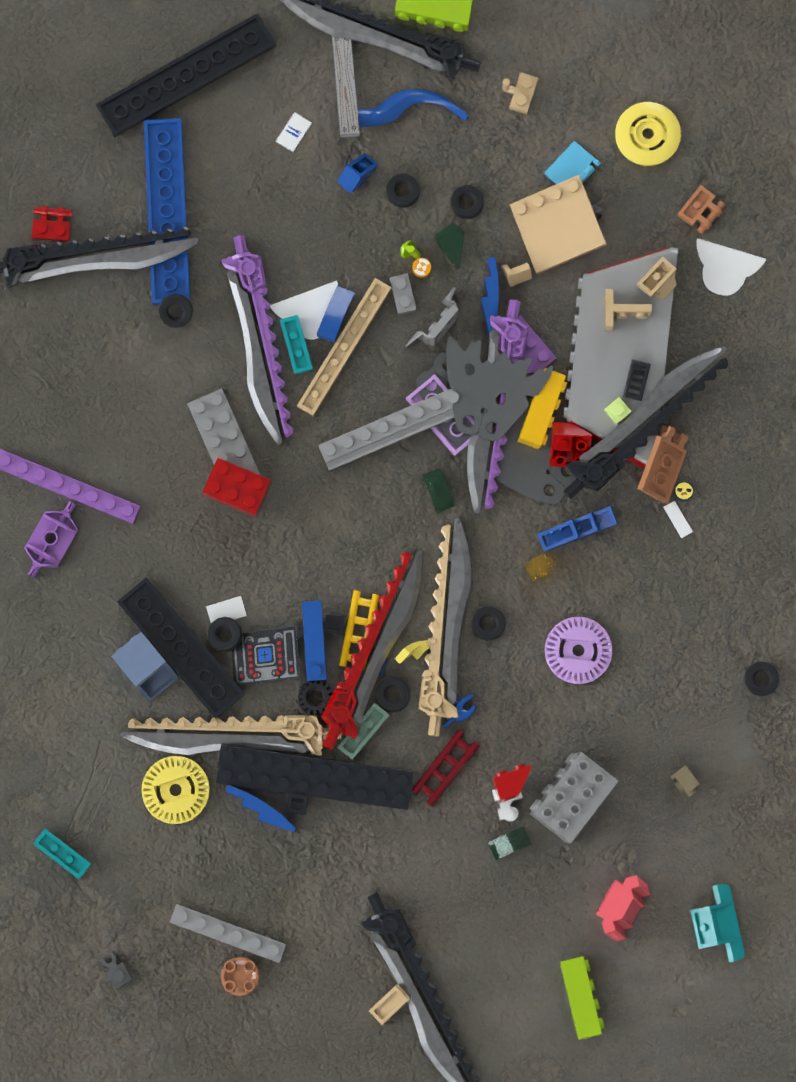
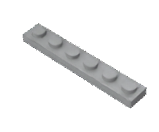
(228, 933)

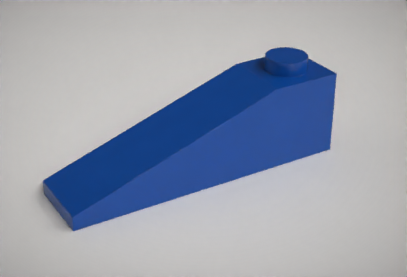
(314, 640)

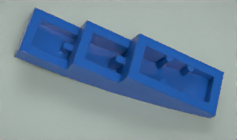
(490, 303)
(577, 529)
(267, 813)

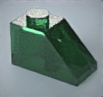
(451, 243)
(438, 490)

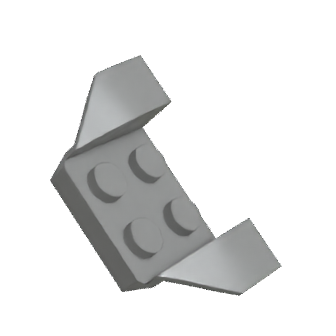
(438, 330)

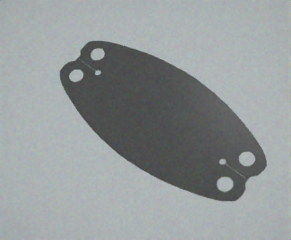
(522, 466)

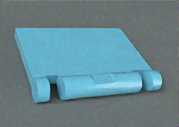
(571, 163)

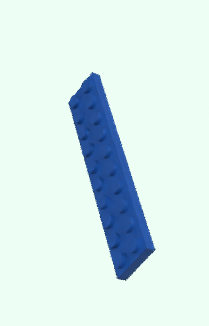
(166, 202)

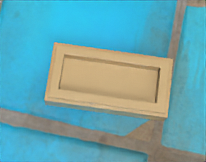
(389, 1004)

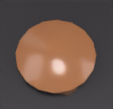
(239, 976)

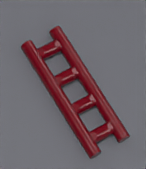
(433, 769)

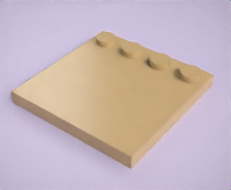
(558, 224)

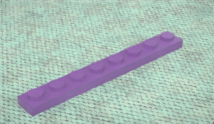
(68, 487)

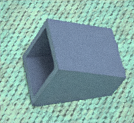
(144, 666)

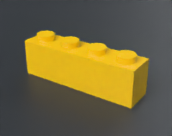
(540, 412)

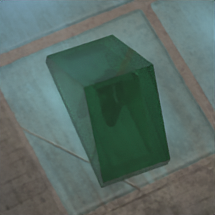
(509, 843)

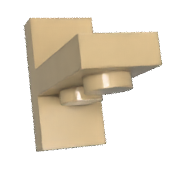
(622, 311)

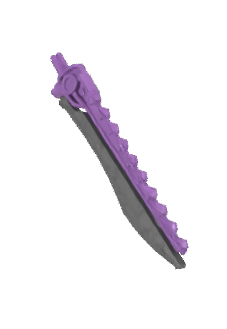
(252, 277)
(513, 341)

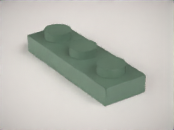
(366, 729)

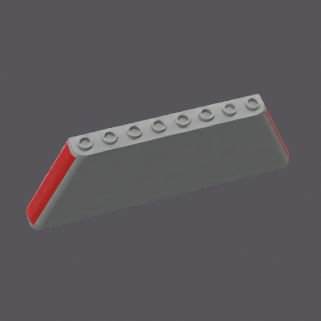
(604, 357)

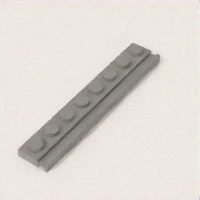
(389, 429)

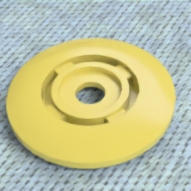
(660, 121)
(175, 808)

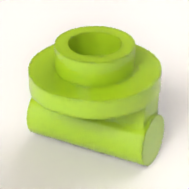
(409, 249)

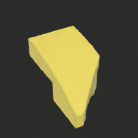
(416, 649)

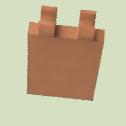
(663, 464)

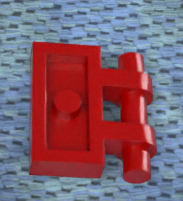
(51, 230)

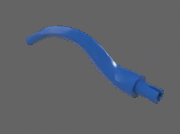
(399, 102)

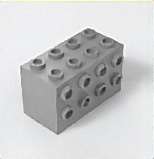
(573, 796)

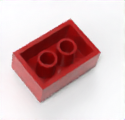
(237, 487)

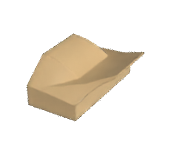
(659, 279)

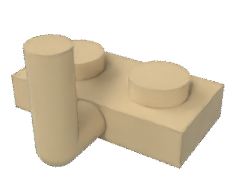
(521, 93)

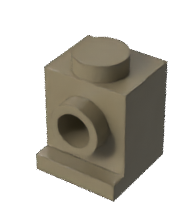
(685, 781)

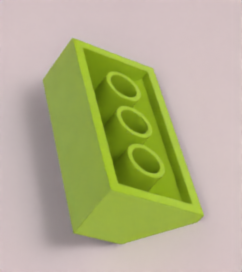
(441, 13)

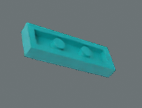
(296, 344)
(62, 854)

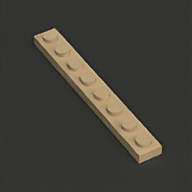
(344, 347)

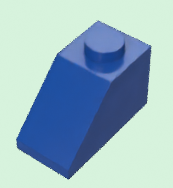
(357, 172)

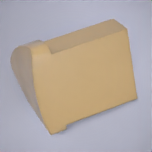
(518, 274)

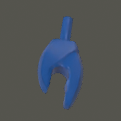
(462, 714)

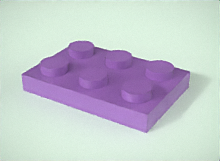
(536, 350)

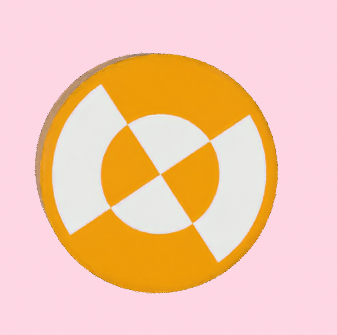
(421, 267)

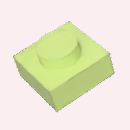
(617, 410)

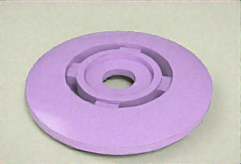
(578, 632)

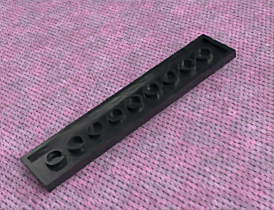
(186, 75)
(314, 777)

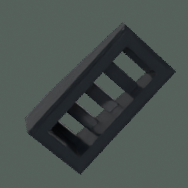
(643, 381)

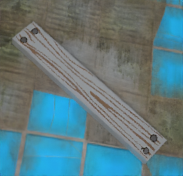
(345, 87)

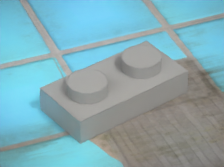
(402, 294)

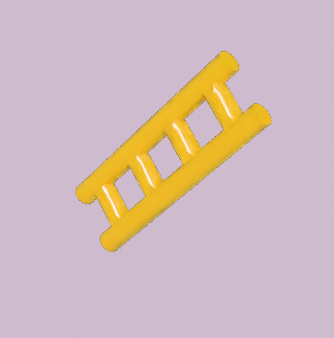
(352, 620)

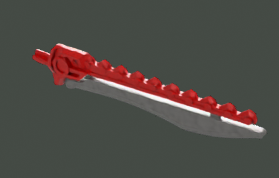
(343, 701)

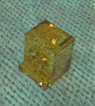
(539, 566)

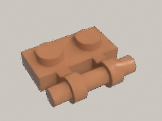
(696, 205)

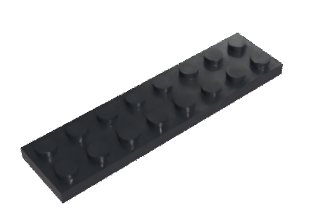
(181, 648)

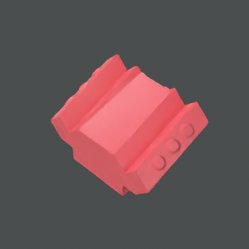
(622, 906)

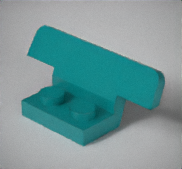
(719, 924)

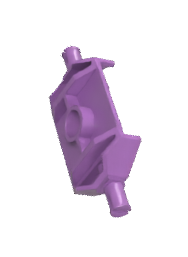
(47, 554)

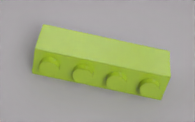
(580, 997)

